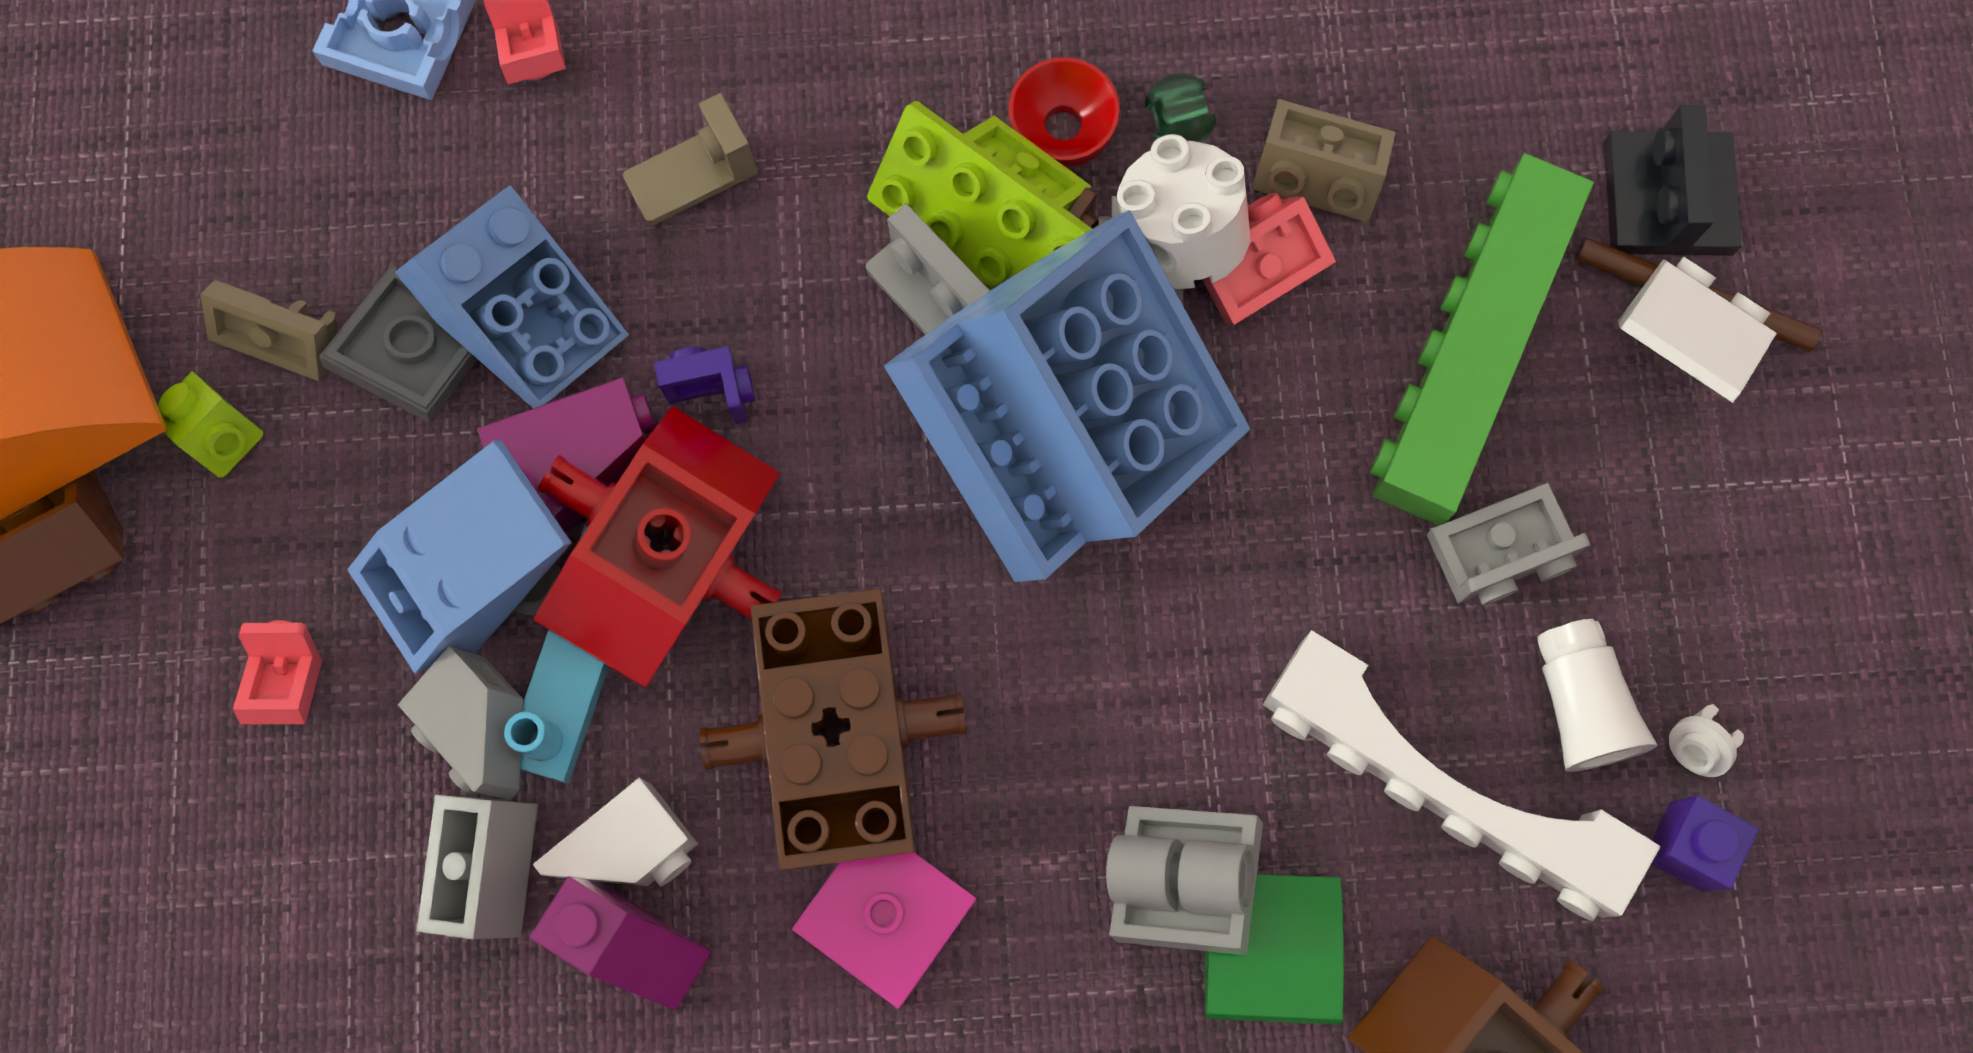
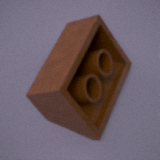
(56, 545)

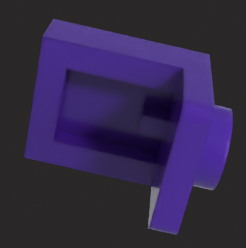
(702, 373)

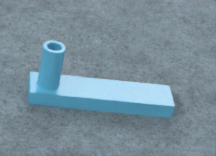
(556, 709)

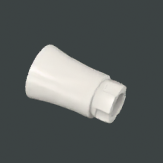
(1591, 698)

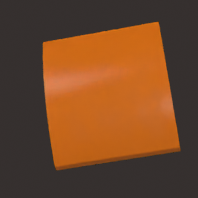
(66, 374)

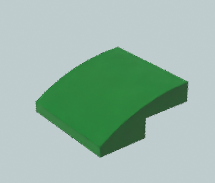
(1291, 957)

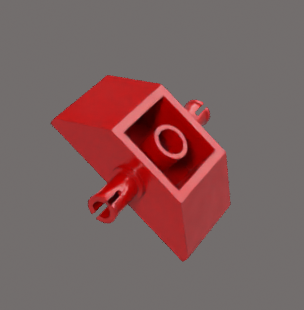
(620, 594)

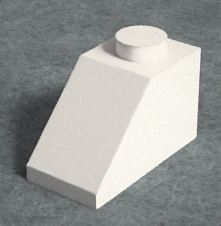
(624, 842)

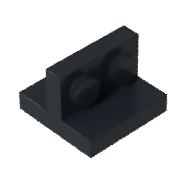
(1673, 188)

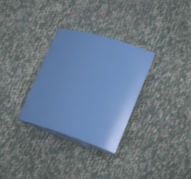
(1071, 399)

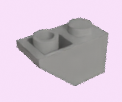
(463, 715)

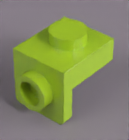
(207, 425)

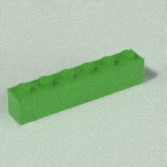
(1481, 341)

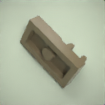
(266, 329)

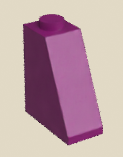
(590, 429)
(620, 942)

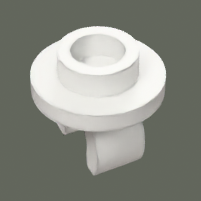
(1704, 744)

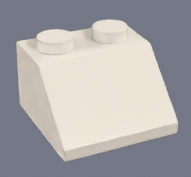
(1698, 328)

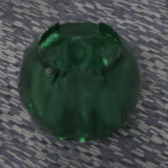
(1181, 107)

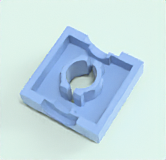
(398, 56)

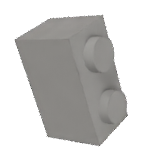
(477, 867)

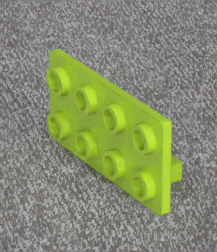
(979, 191)

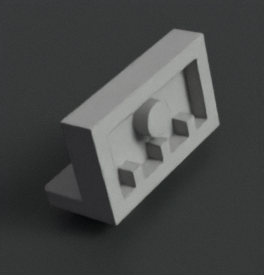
(922, 272)

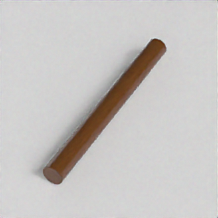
(1639, 271)

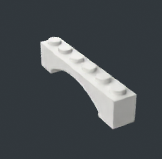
(1587, 860)

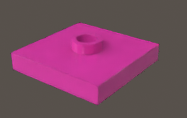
(885, 920)

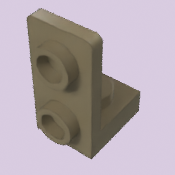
(694, 168)

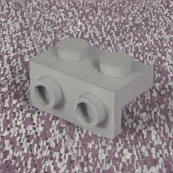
(1505, 543)

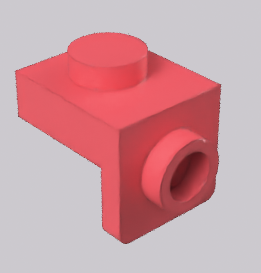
(526, 38)
(278, 673)

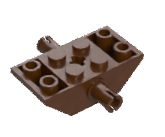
(820, 664)
(1457, 1007)

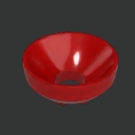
(1071, 88)

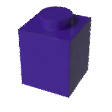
(1702, 844)

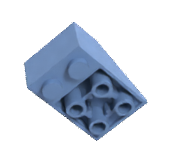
(513, 299)
(459, 558)

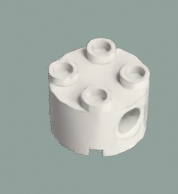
(1189, 208)

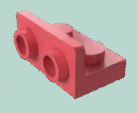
(1281, 255)

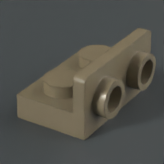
(1325, 160)

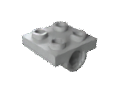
(1184, 879)

